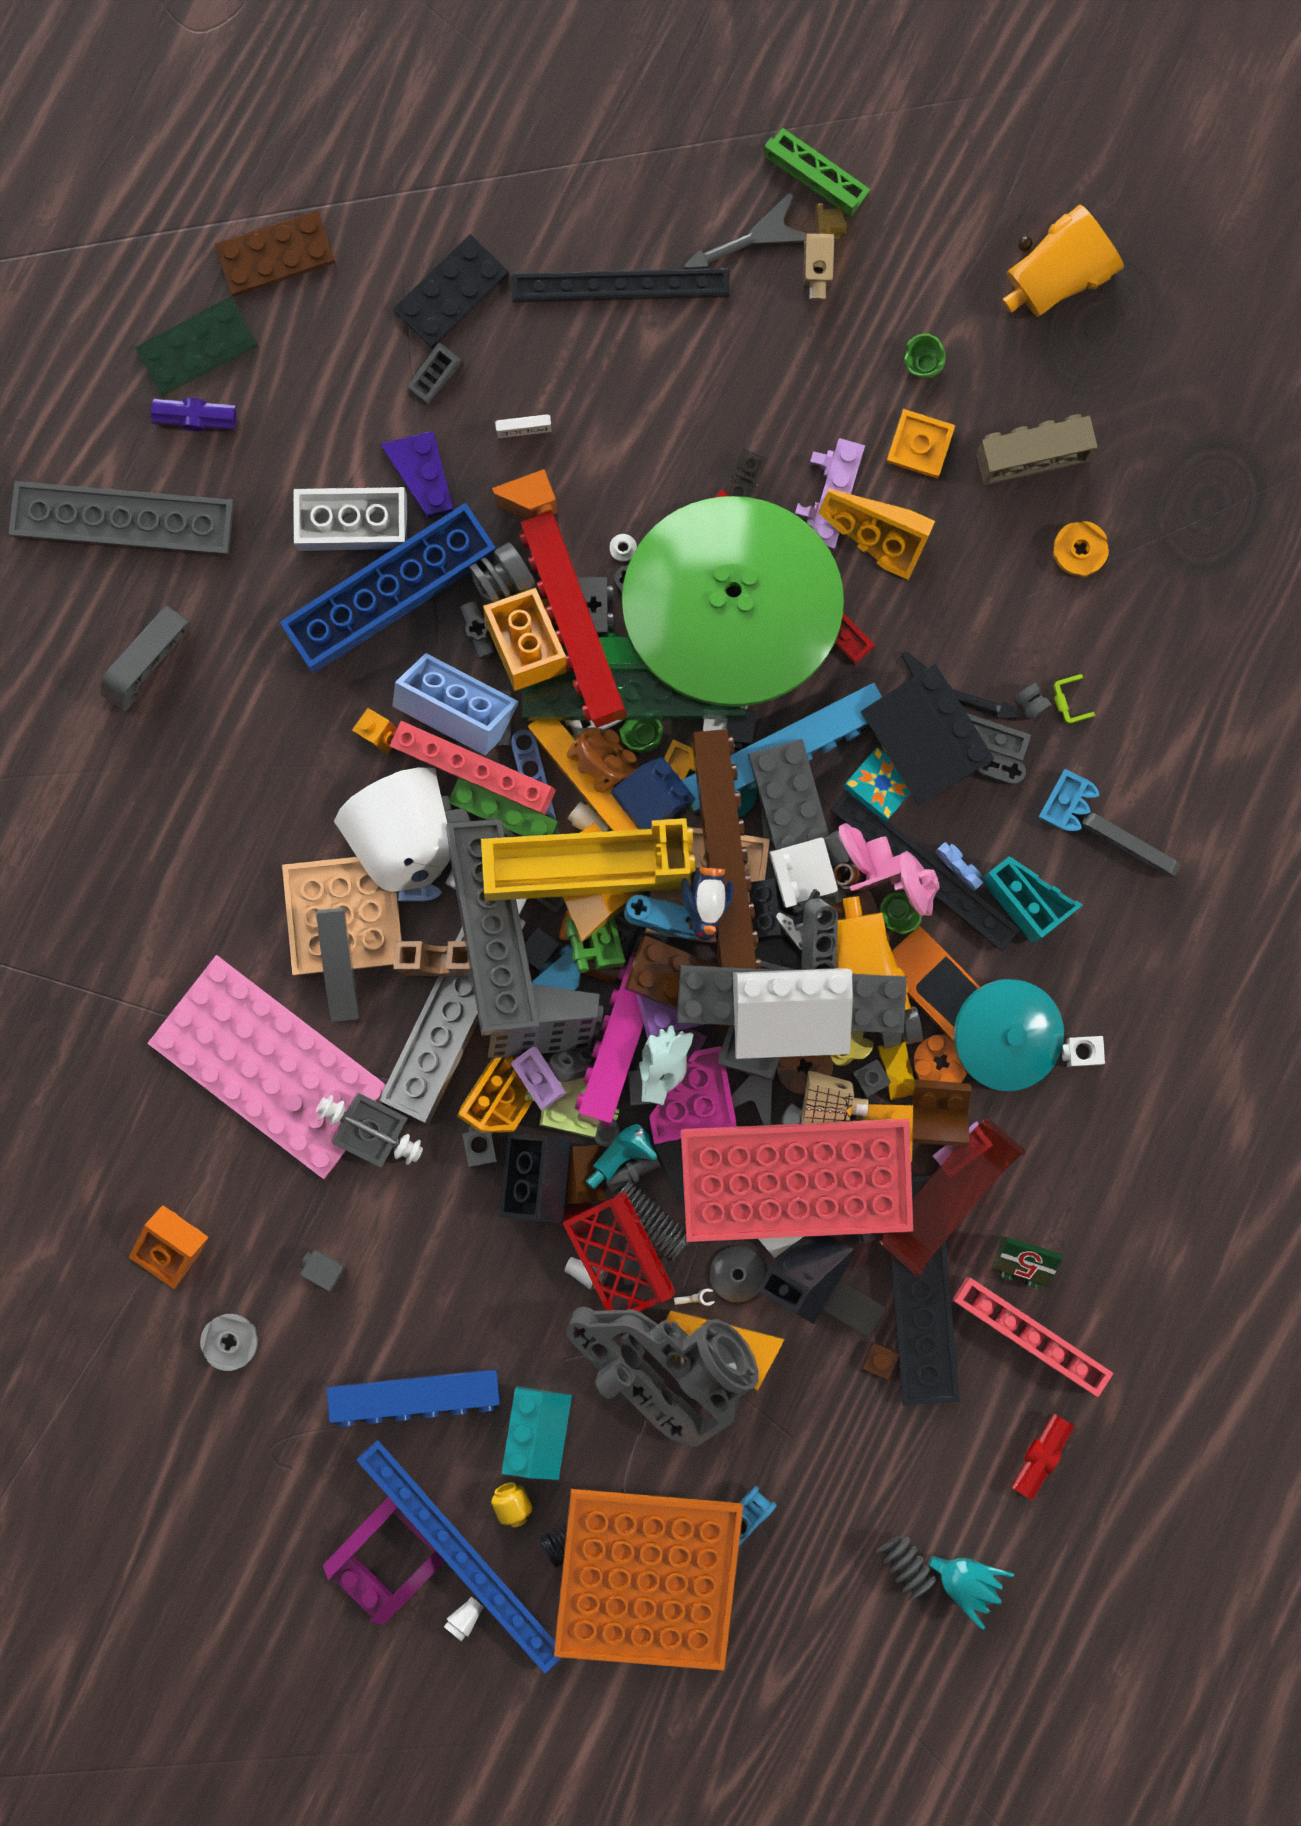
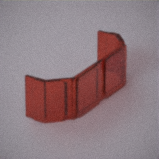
(952, 1194)

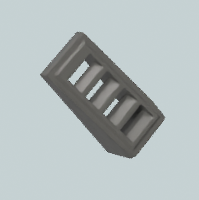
(439, 350)

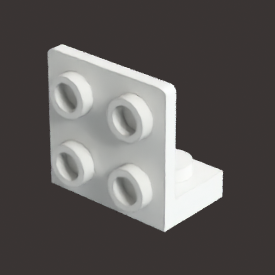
(803, 869)

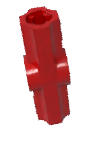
(1042, 1456)

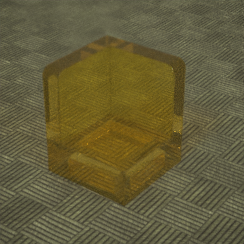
(830, 221)

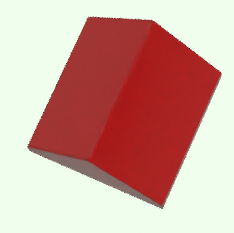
(580, 1226)

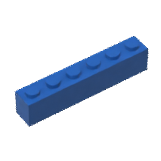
(413, 1396)

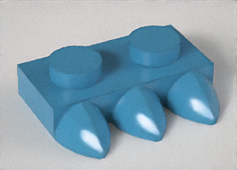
(1066, 800)

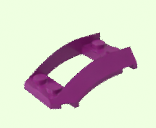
(362, 1584)

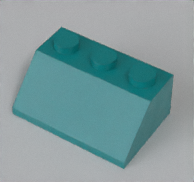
(536, 1433)

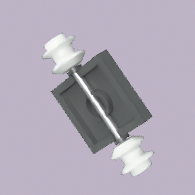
(369, 1129)

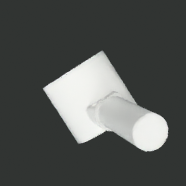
(694, 1298)

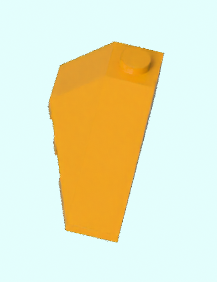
(883, 530)

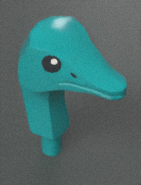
(630, 1143)

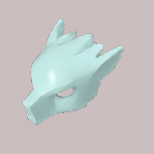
(666, 1057)

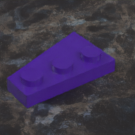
(421, 469)

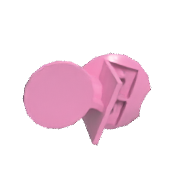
(881, 867)

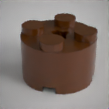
(796, 1081)

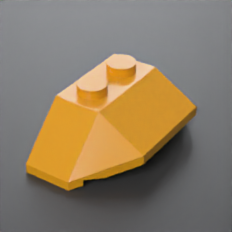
(496, 1099)

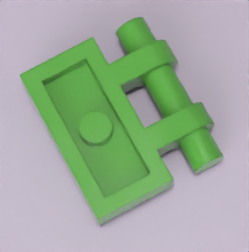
(604, 949)

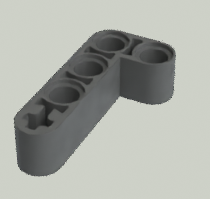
(141, 657)

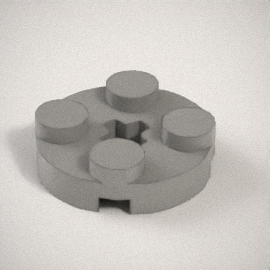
(215, 1350)

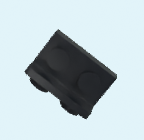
(762, 895)

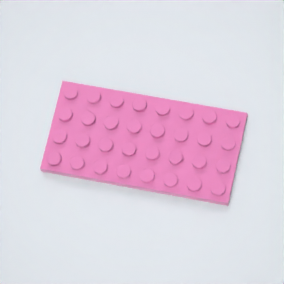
(263, 1062)

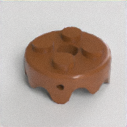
(603, 757)

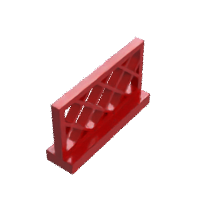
(638, 1242)

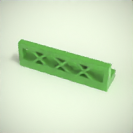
(812, 176)

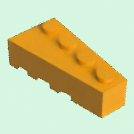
(762, 1345)

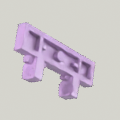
(841, 472)

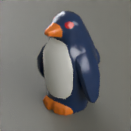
(706, 899)

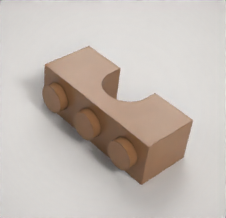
(421, 959)

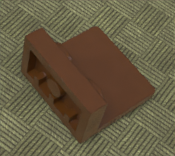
(941, 1113)

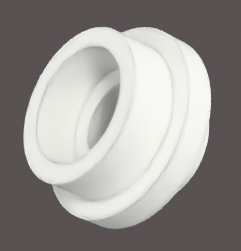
(619, 555)

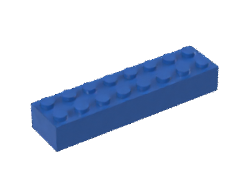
(388, 588)

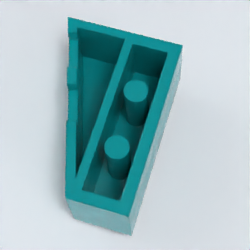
(1028, 899)

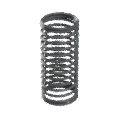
(681, 1244)

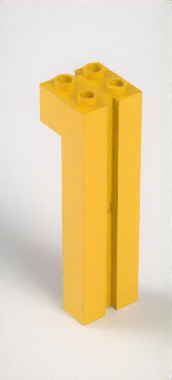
(588, 862)

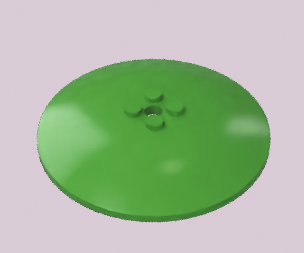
(725, 645)

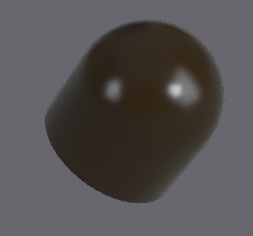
(1025, 243)

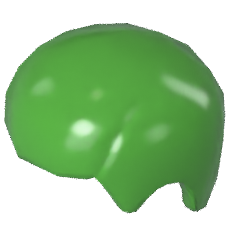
(924, 356)
(641, 735)
(899, 913)

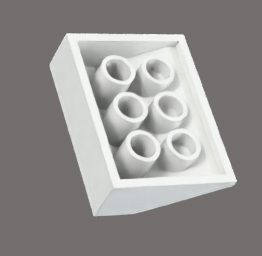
(792, 1012)

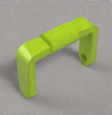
(1061, 702)

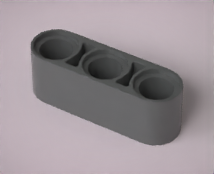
(816, 928)

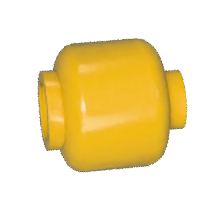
(511, 1504)

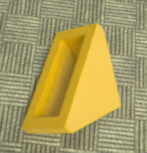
(898, 1069)

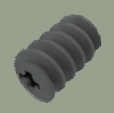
(907, 1565)

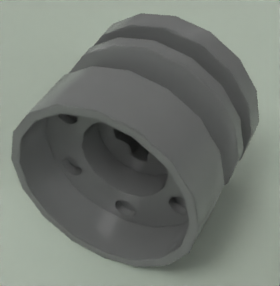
(505, 577)

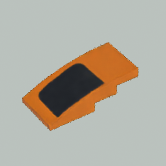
(933, 979)

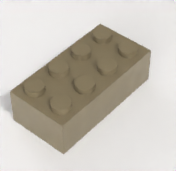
(1036, 449)

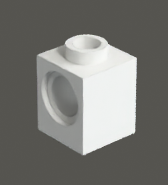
(1096, 1051)

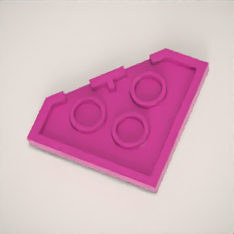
(697, 1101)

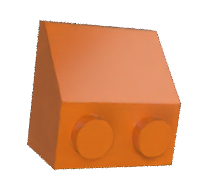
(526, 496)
(168, 1246)

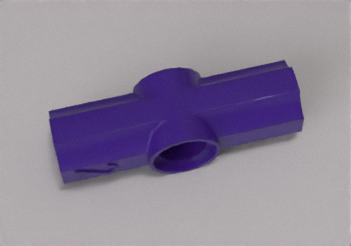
(193, 414)

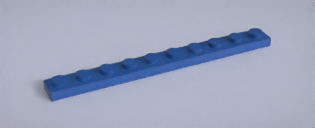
(459, 1555)

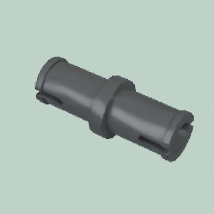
(632, 1172)

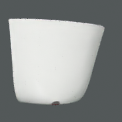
(396, 822)

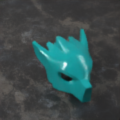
(969, 1584)

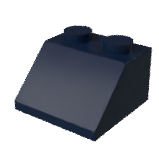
(653, 794)

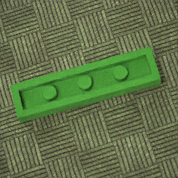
(513, 815)

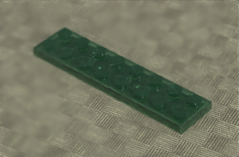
(640, 692)

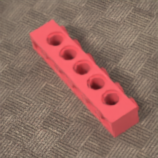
(472, 767)
(1032, 1336)

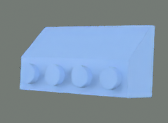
(454, 703)

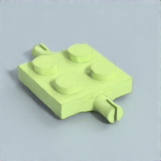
(562, 1114)

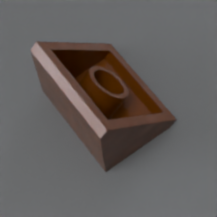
(579, 1171)

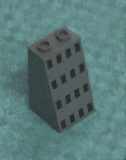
(565, 1024)

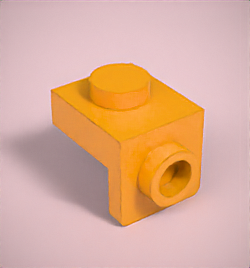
(376, 730)

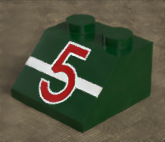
(1026, 1261)

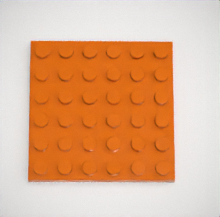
(648, 1579)

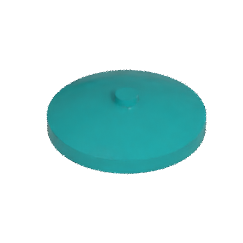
(1008, 1035)

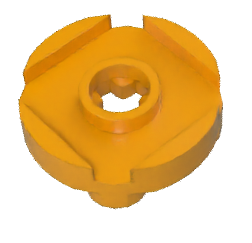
(1081, 564)

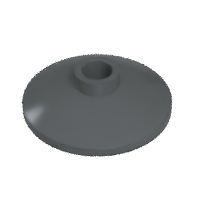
(737, 1258)

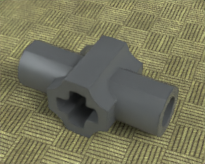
(482, 642)

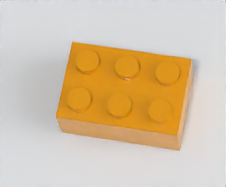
(525, 639)

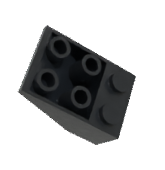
(807, 1275)

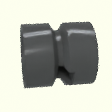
(911, 1034)

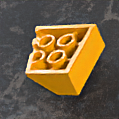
(594, 911)

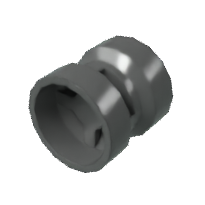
(1035, 707)

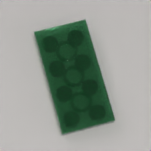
(196, 346)

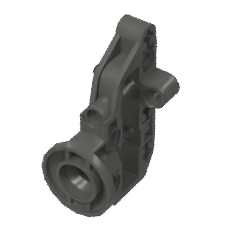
(708, 1364)

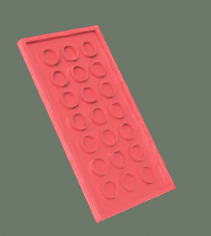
(797, 1180)

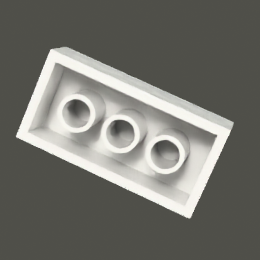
(350, 518)

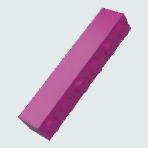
(612, 1056)

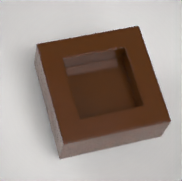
(880, 1361)

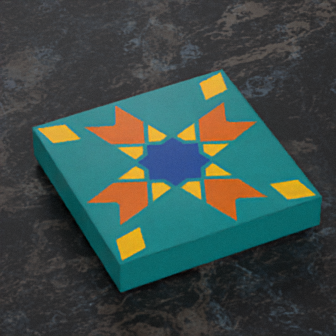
(878, 785)

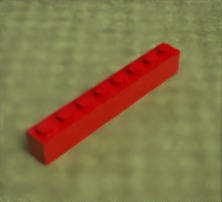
(573, 620)

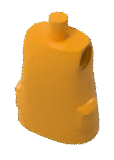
(1066, 262)
(864, 944)

